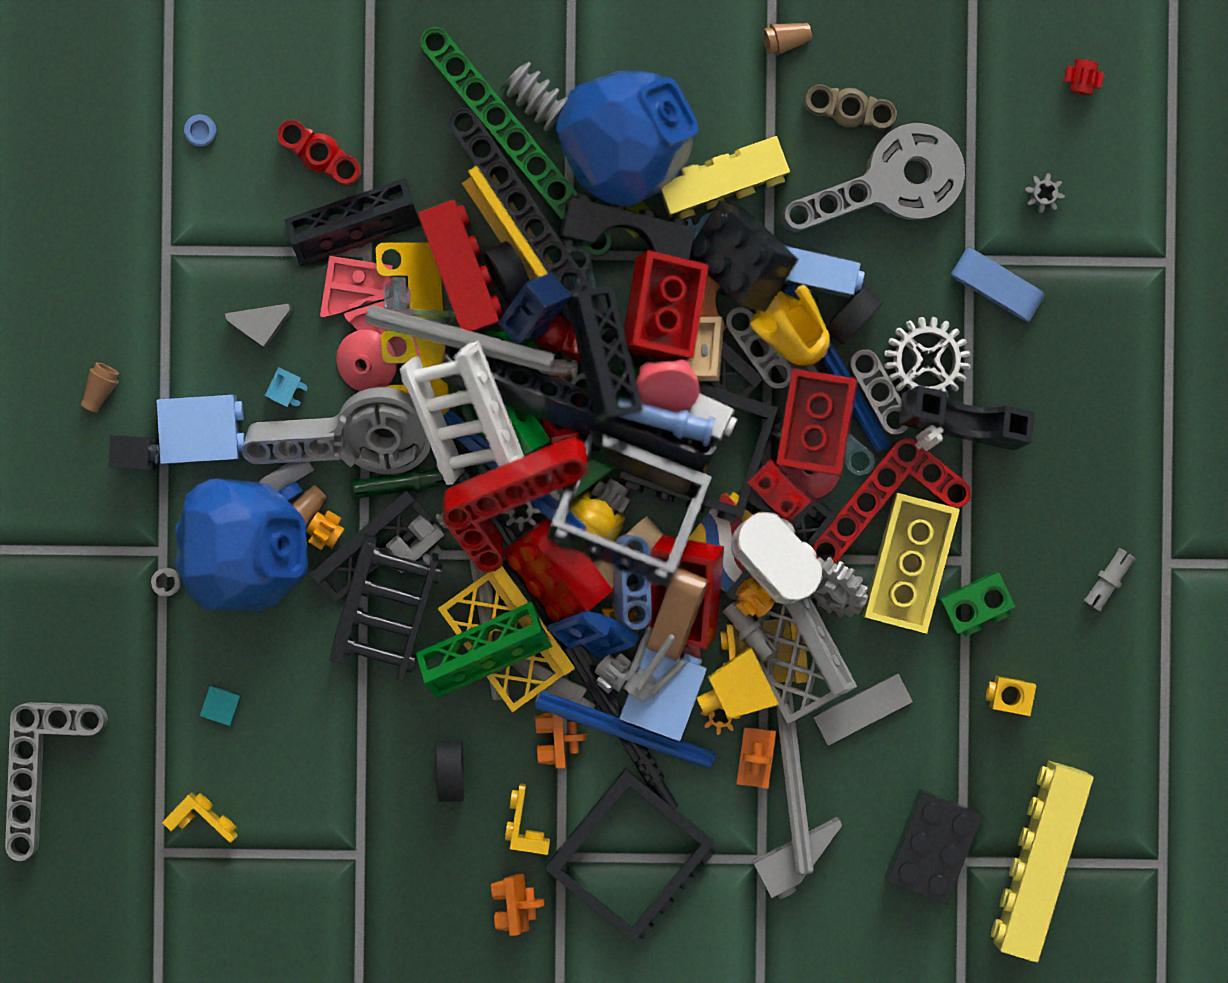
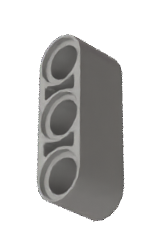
(761, 364)
(867, 380)

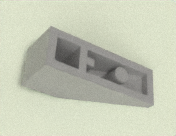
(778, 865)

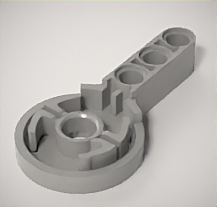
(886, 182)
(346, 434)

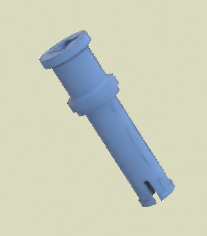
(680, 423)

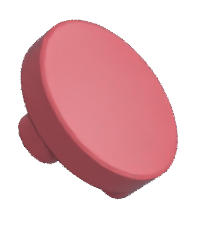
(668, 385)

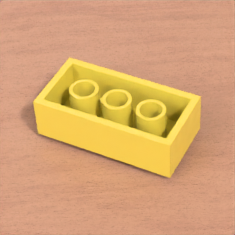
(910, 562)

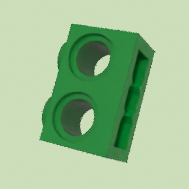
(974, 595)

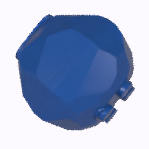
(627, 135)
(239, 545)

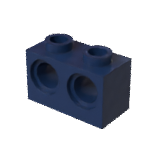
(534, 309)

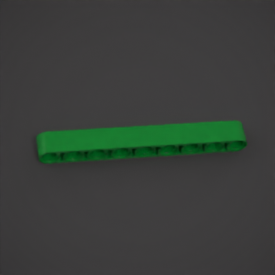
(504, 131)

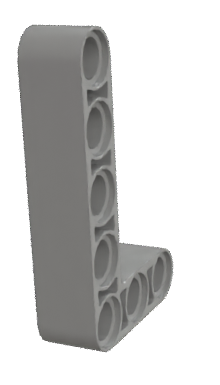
(33, 766)

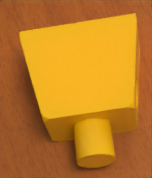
(738, 687)

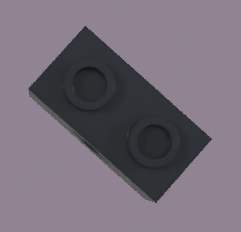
(134, 452)

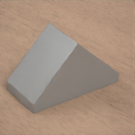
(260, 323)

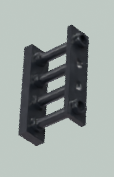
(363, 585)

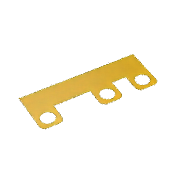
(425, 294)

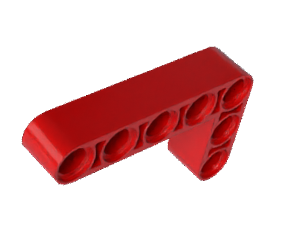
(881, 494)
(473, 502)

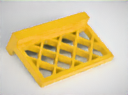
(502, 223)
(513, 599)

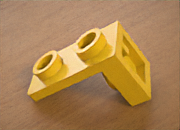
(182, 816)
(532, 840)

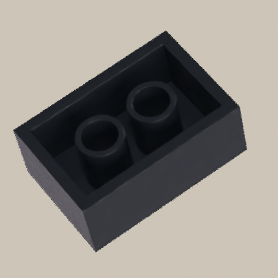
(742, 256)
(933, 846)

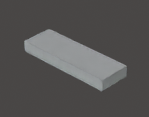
(862, 709)

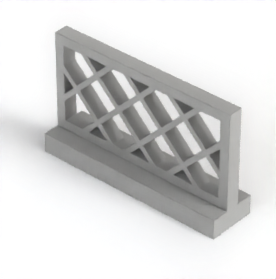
(824, 654)

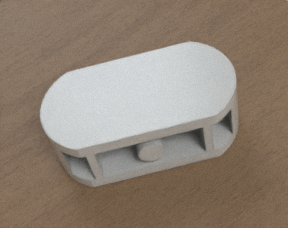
(776, 557)

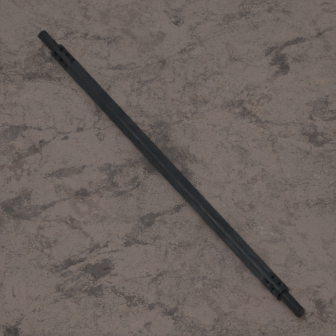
(586, 669)

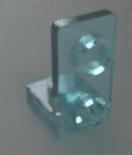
(398, 299)

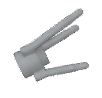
(642, 682)

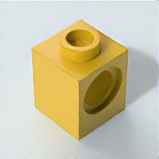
(1024, 700)

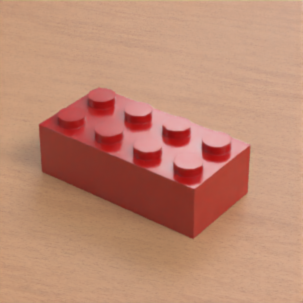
(459, 268)

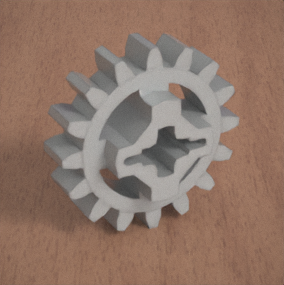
(839, 589)

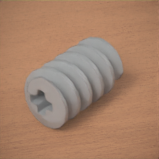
(536, 96)

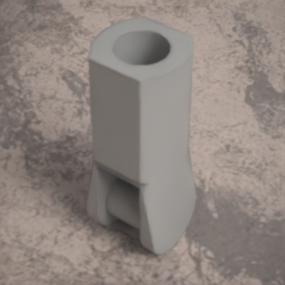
(287, 474)

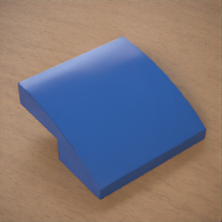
(594, 632)

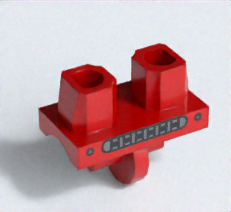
(779, 491)

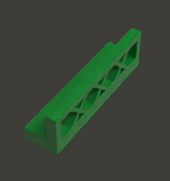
(482, 661)

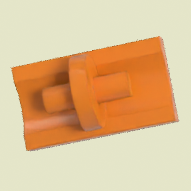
(555, 752)
(756, 757)
(520, 904)

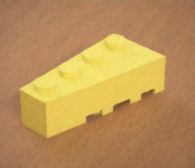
(725, 177)

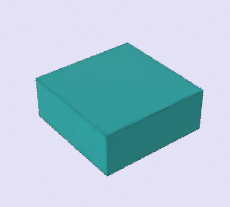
(220, 705)

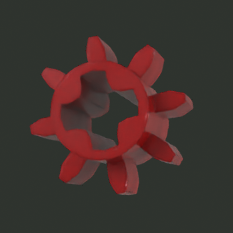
(1083, 77)

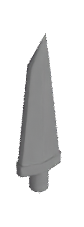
(562, 687)

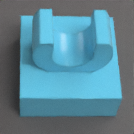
(283, 387)

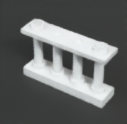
(481, 393)

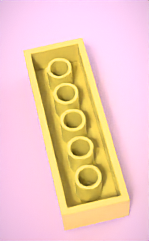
(1042, 860)

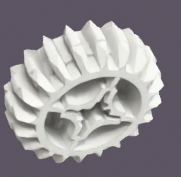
(917, 348)

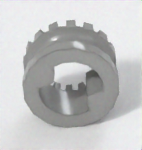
(169, 573)

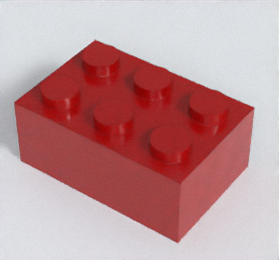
(665, 306)
(817, 422)
(705, 562)
(556, 575)

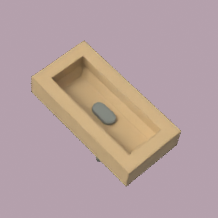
(708, 349)

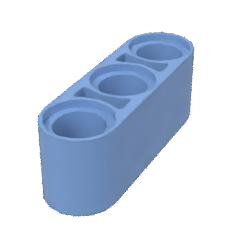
(998, 284)
(639, 596)

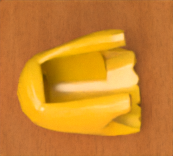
(793, 328)
(597, 516)

